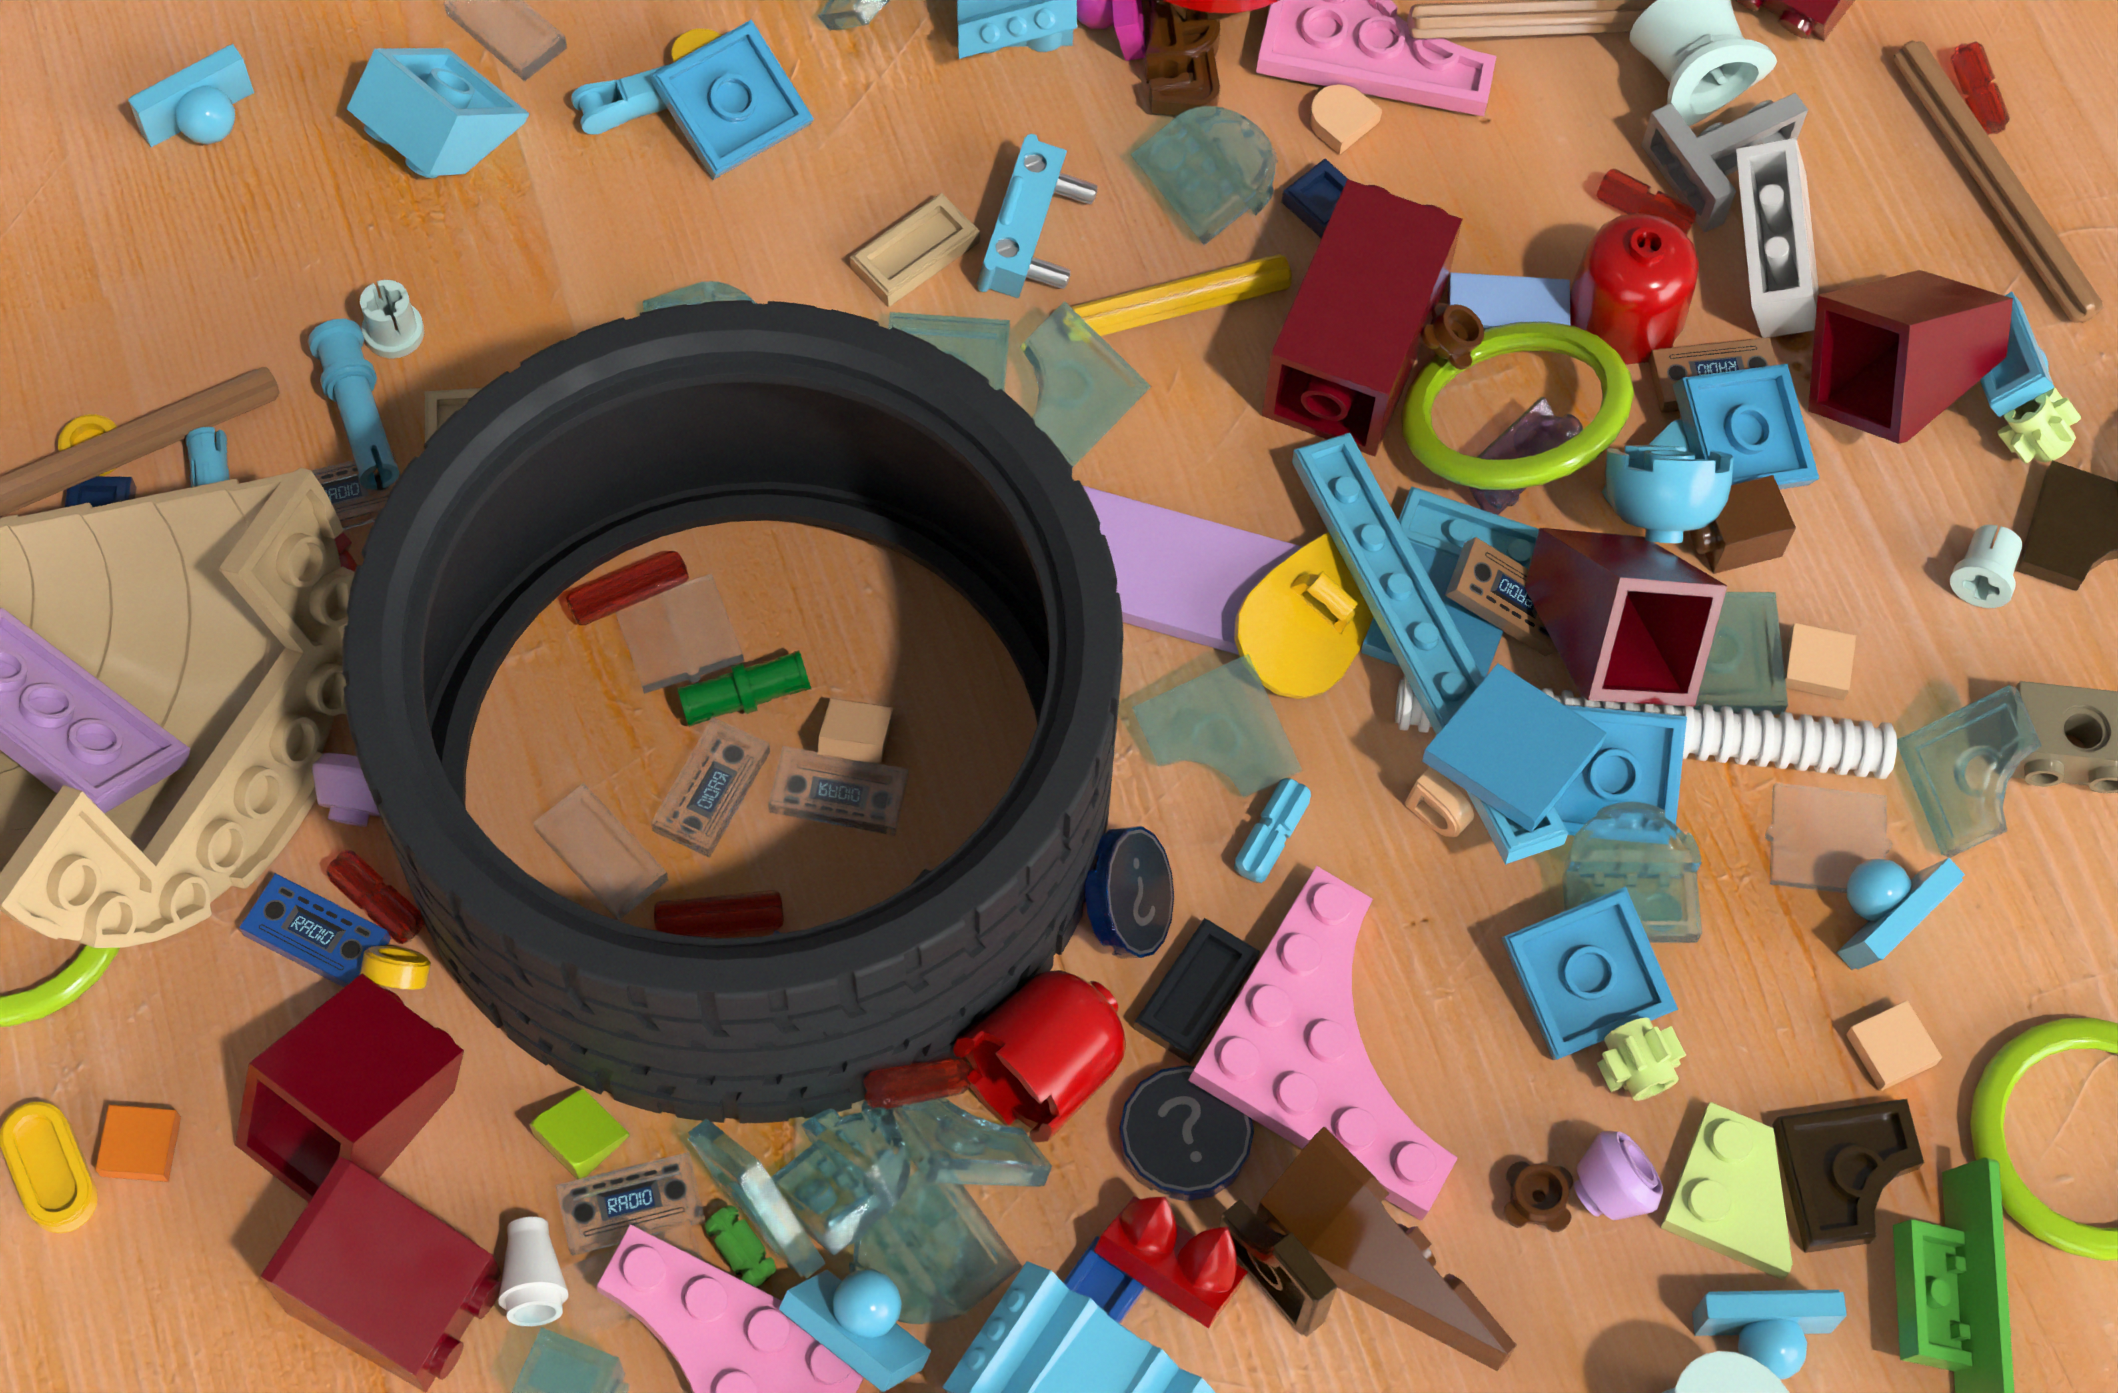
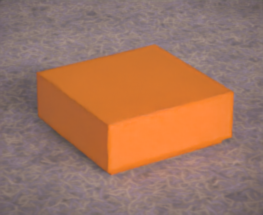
(138, 1143)

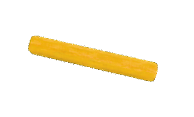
(1186, 295)

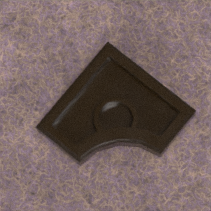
(2071, 526)
(1841, 1164)
(1281, 1268)

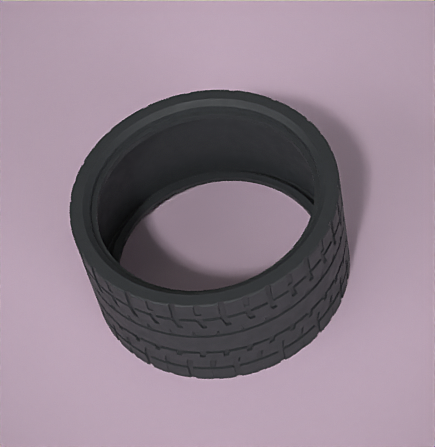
(692, 427)

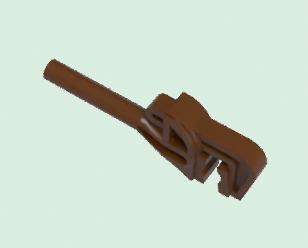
(1179, 49)

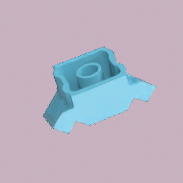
(996, 24)
(1062, 1343)

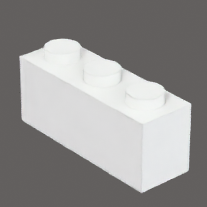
(1778, 237)

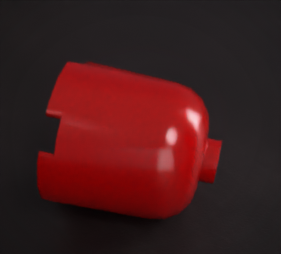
(1635, 285)
(1044, 1051)

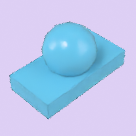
(194, 100)
(2024, 370)
(1892, 905)
(1771, 1322)
(858, 1324)

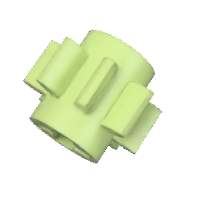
(2041, 427)
(1641, 1059)

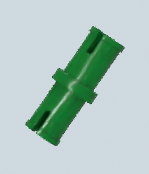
(744, 688)

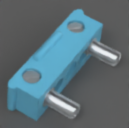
(1022, 217)

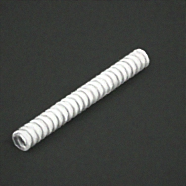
(1742, 735)

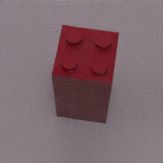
(1360, 316)

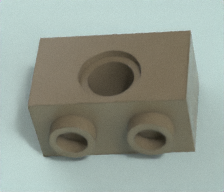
(2076, 712)

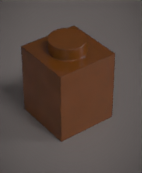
(1748, 529)

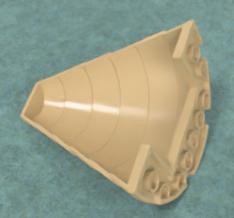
(224, 630)

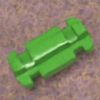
(740, 1246)

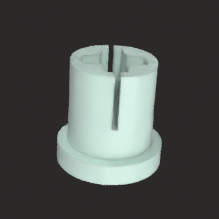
(378, 322)
(1988, 571)

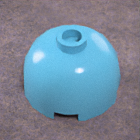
(1667, 488)

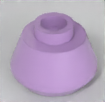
(343, 789)
(1617, 1178)

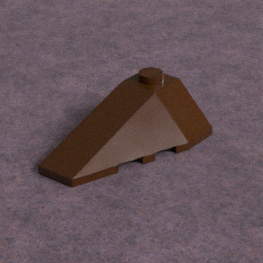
(1341, 1222)

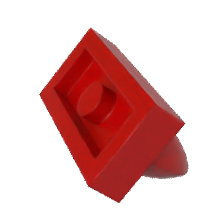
(1184, 1269)

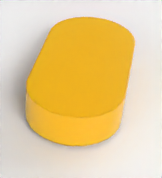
(48, 1167)

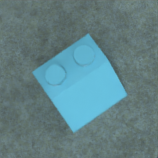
(433, 109)

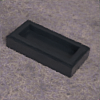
(1196, 990)

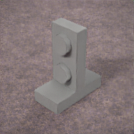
(1700, 164)

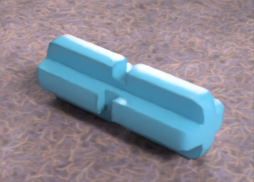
(1269, 835)

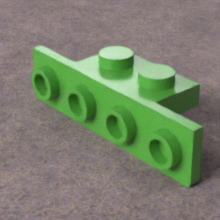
(1956, 1284)

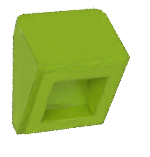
(578, 1133)

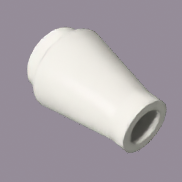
(531, 1276)

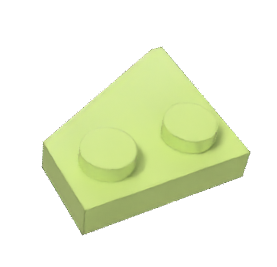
(1733, 1193)

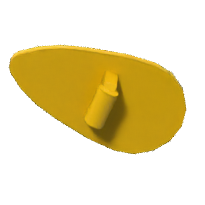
(1303, 622)

